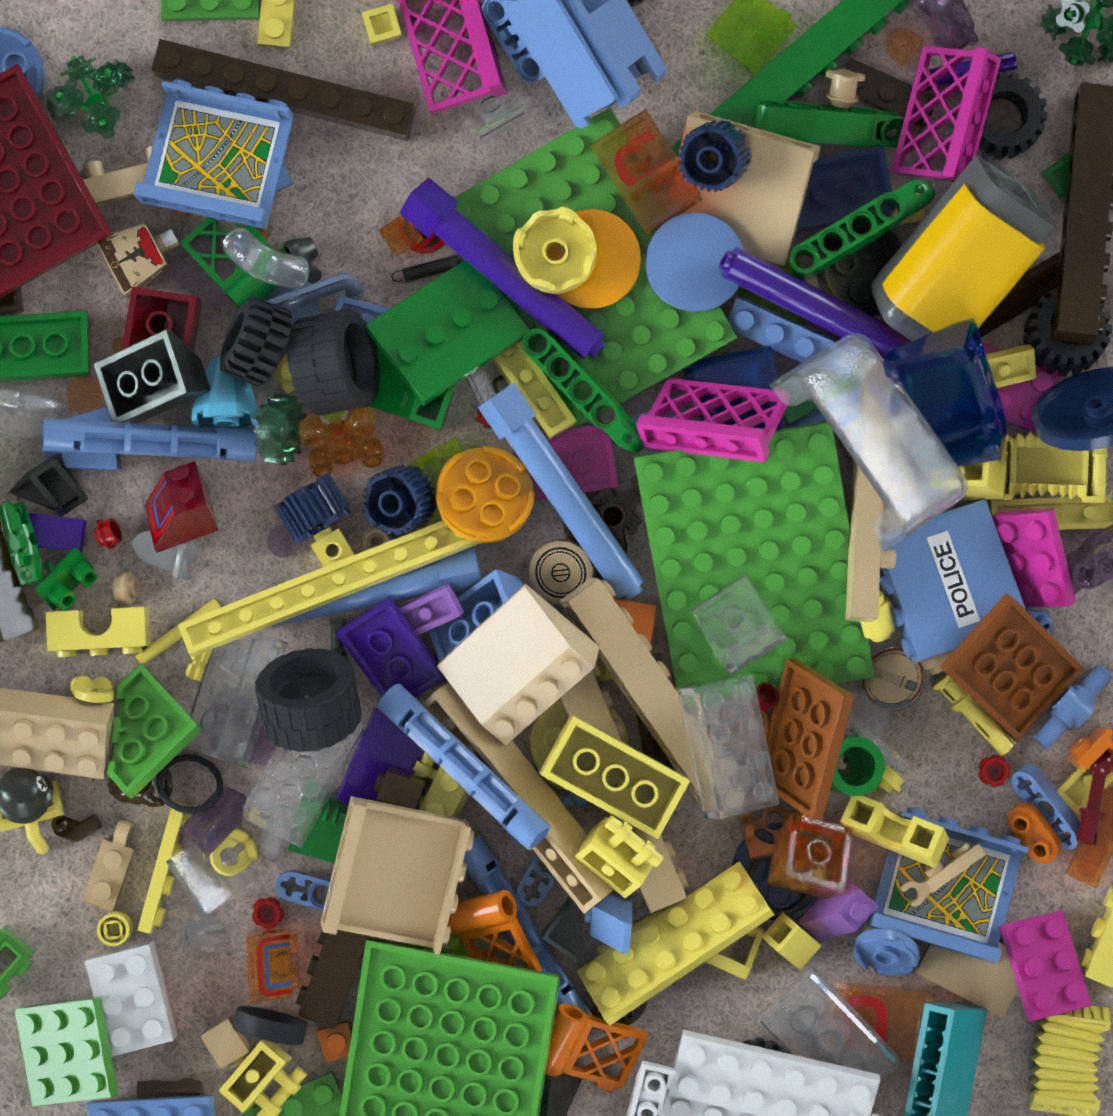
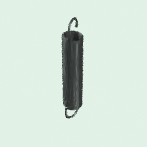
(429, 268)

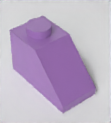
(838, 914)

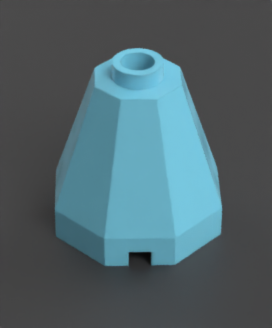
(227, 404)

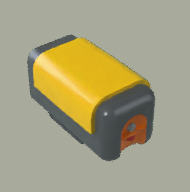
(963, 252)

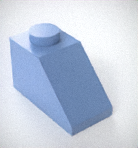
(612, 921)

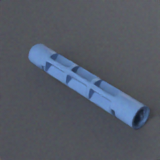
(148, 439)
(464, 766)
(486, 874)

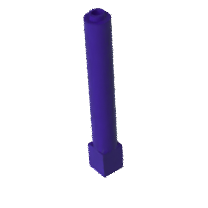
(435, 213)
(807, 300)

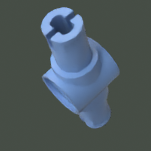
(1073, 707)

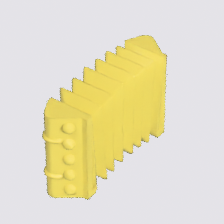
(1044, 469)
(1066, 1062)

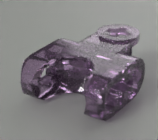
(947, 22)
(1092, 562)

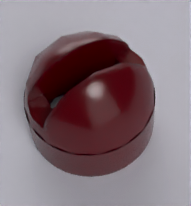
(769, 696)

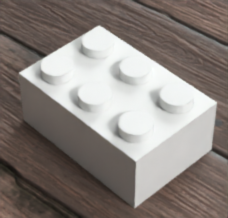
(132, 997)

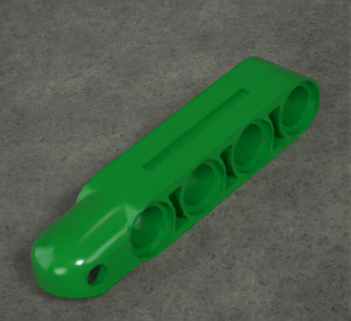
(828, 123)
(903, 199)
(622, 424)

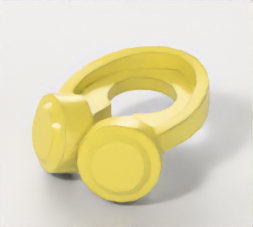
(95, 691)
(245, 857)

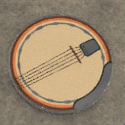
(896, 680)

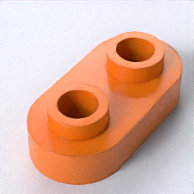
(1035, 833)

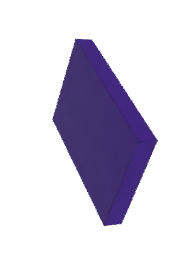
(389, 650)
(378, 748)

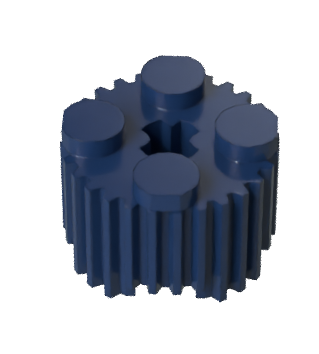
(730, 148)
(401, 485)
(312, 508)

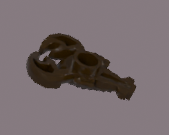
(617, 512)

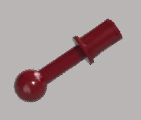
(1092, 815)

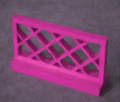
(483, 53)
(971, 112)
(710, 436)

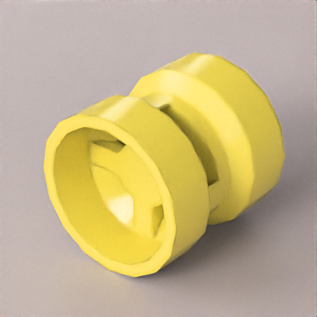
(119, 923)

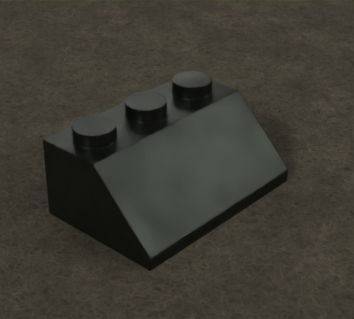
(150, 378)

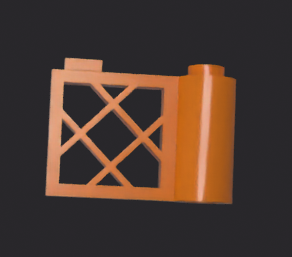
(490, 915)
(567, 1041)

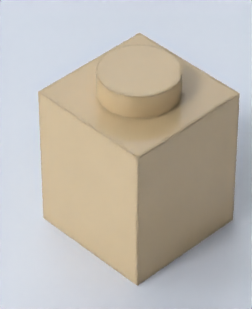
(226, 1044)

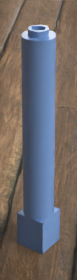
(512, 418)
(458, 570)

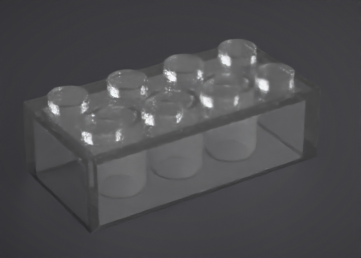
(728, 746)
(297, 788)

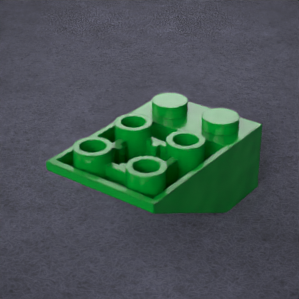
(398, 399)

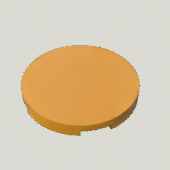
(616, 263)
(484, 494)

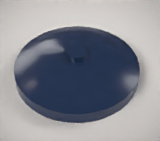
(1077, 412)

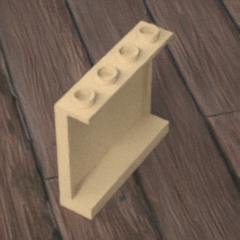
(769, 196)
(397, 874)

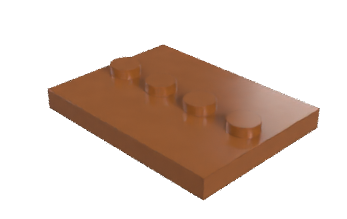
(1012, 667)
(807, 736)

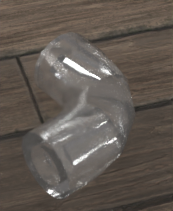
(264, 262)

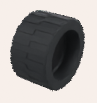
(333, 362)
(310, 722)

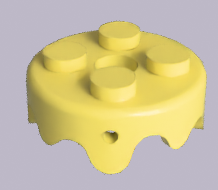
(551, 228)

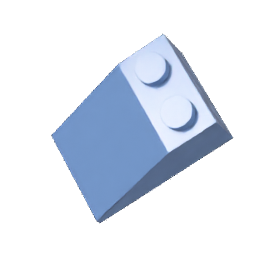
(478, 605)

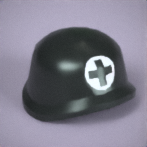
(24, 795)

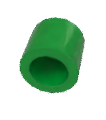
(863, 767)

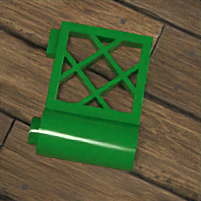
(238, 285)

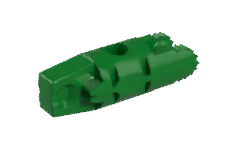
(21, 542)

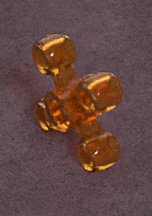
(341, 441)

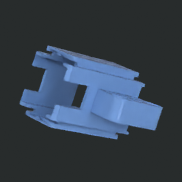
(581, 47)

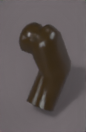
(73, 829)

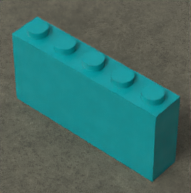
(945, 1059)

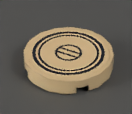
(559, 569)

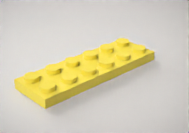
(675, 943)

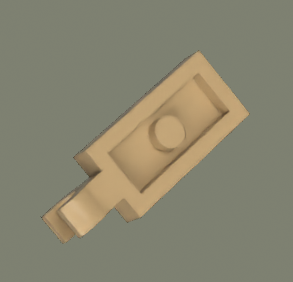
(110, 868)
(937, 877)

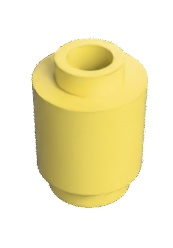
(883, 626)

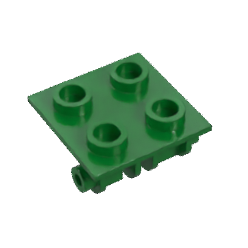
(326, 832)

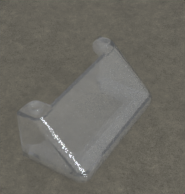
(880, 433)

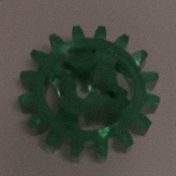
(279, 429)

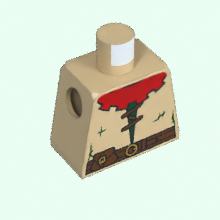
(137, 255)

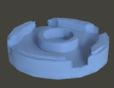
(887, 952)

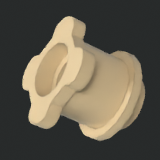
(843, 87)

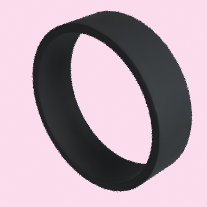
(270, 1025)

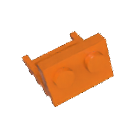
(1087, 750)

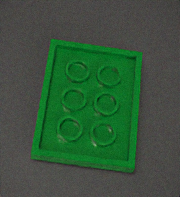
(447, 331)

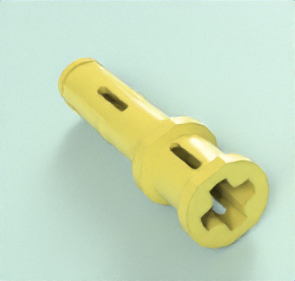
(979, 718)

